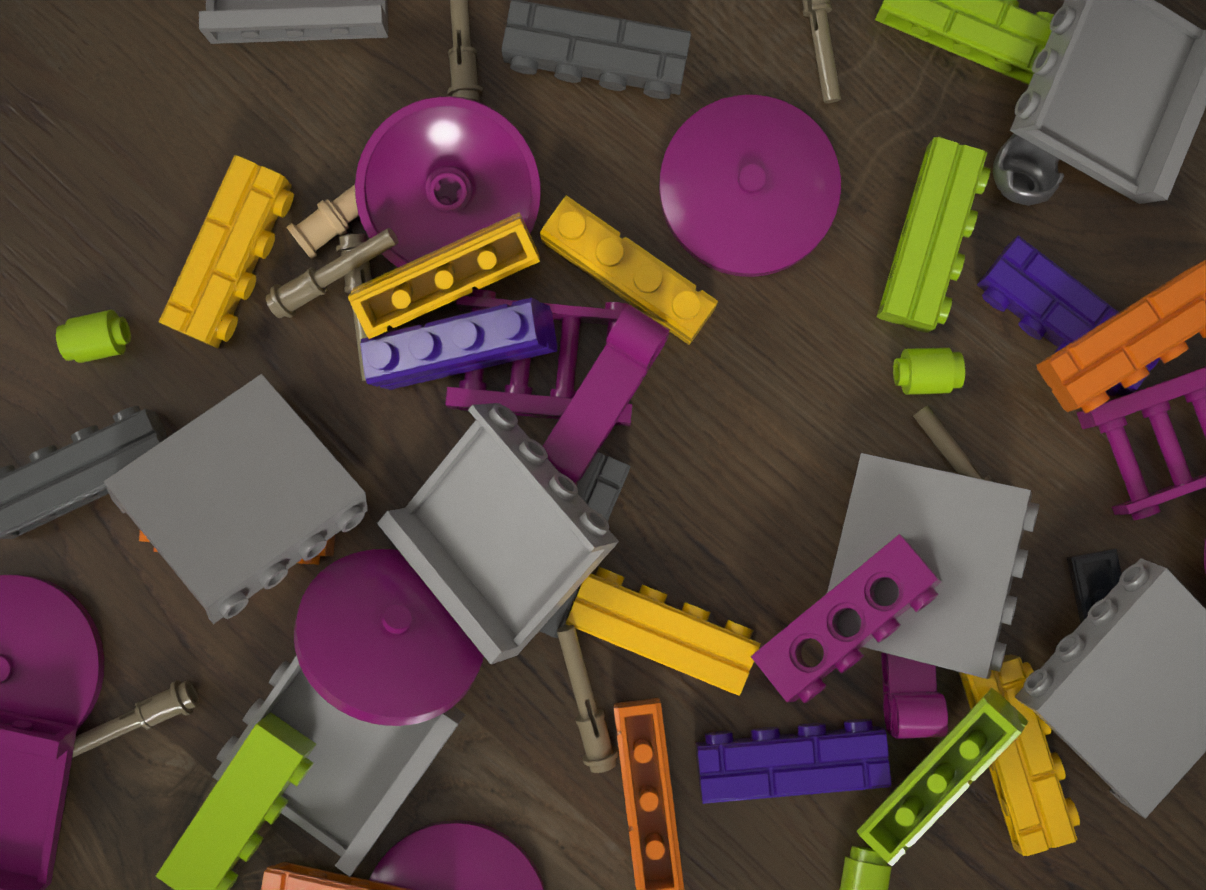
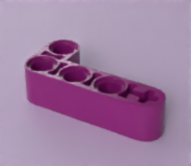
(605, 392)
(912, 699)

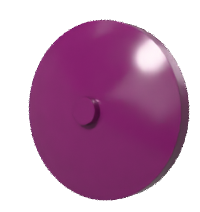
(443, 174)
(749, 185)
(382, 642)
(47, 652)
(457, 858)

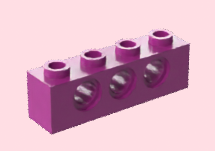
(782, 656)

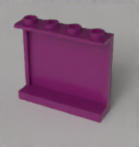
(32, 797)

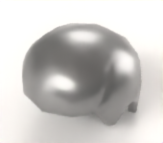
(1026, 172)

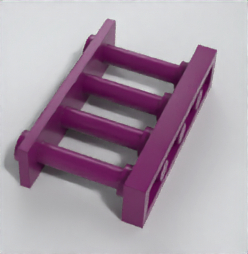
(518, 395)
(1153, 404)

